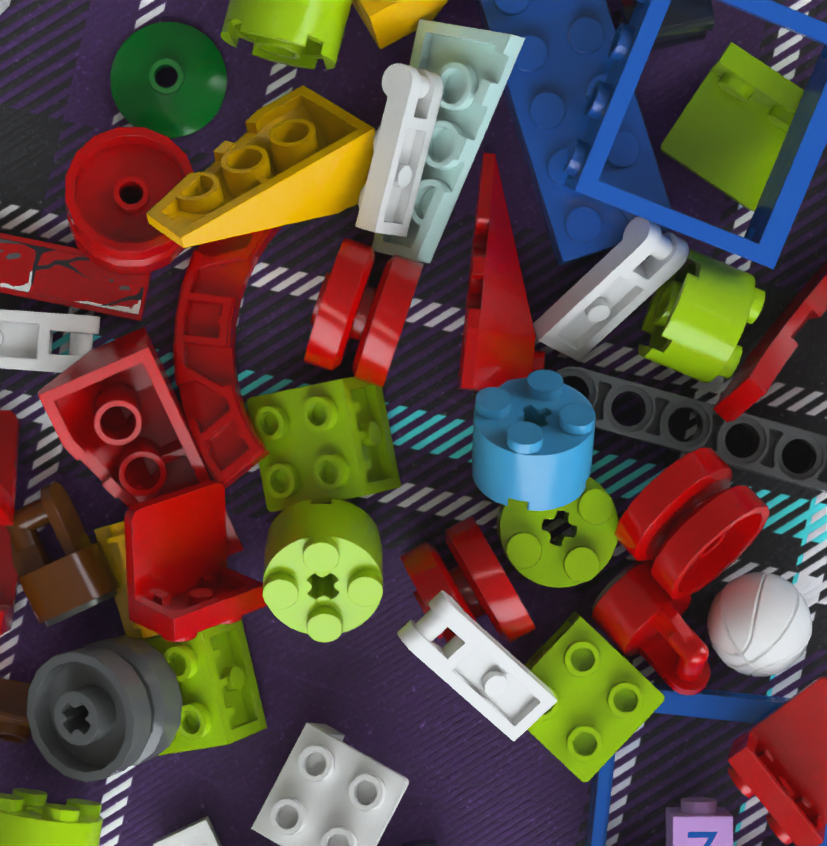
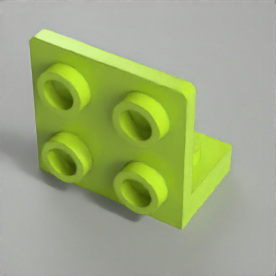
(735, 125)
(324, 443)
(215, 688)
(597, 697)

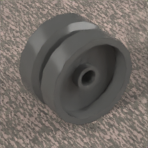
(104, 707)

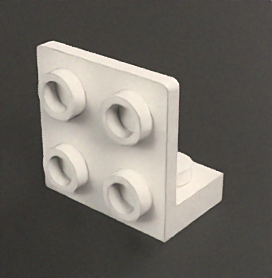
(329, 794)

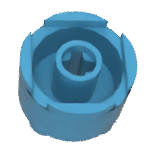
(533, 441)

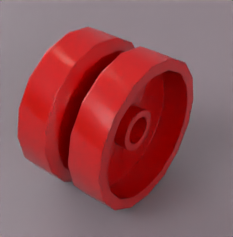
(100, 181)
(362, 312)
(691, 523)
(475, 583)

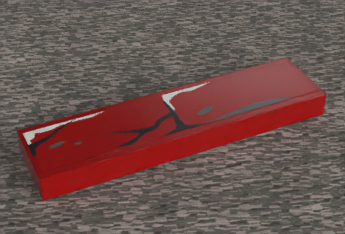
(68, 278)

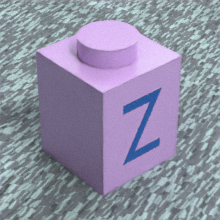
(699, 823)

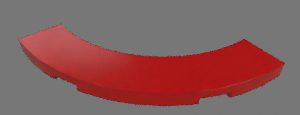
(773, 349)
(207, 356)

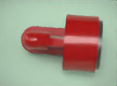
(649, 622)

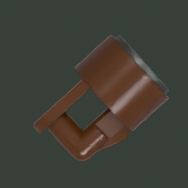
(70, 583)

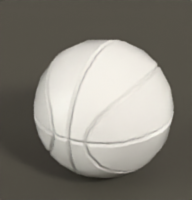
(759, 624)

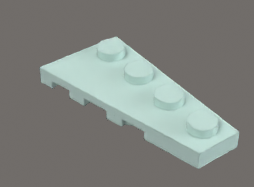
(474, 74)

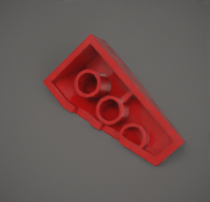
(497, 319)
(127, 423)

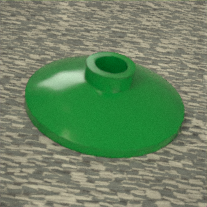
(186, 104)

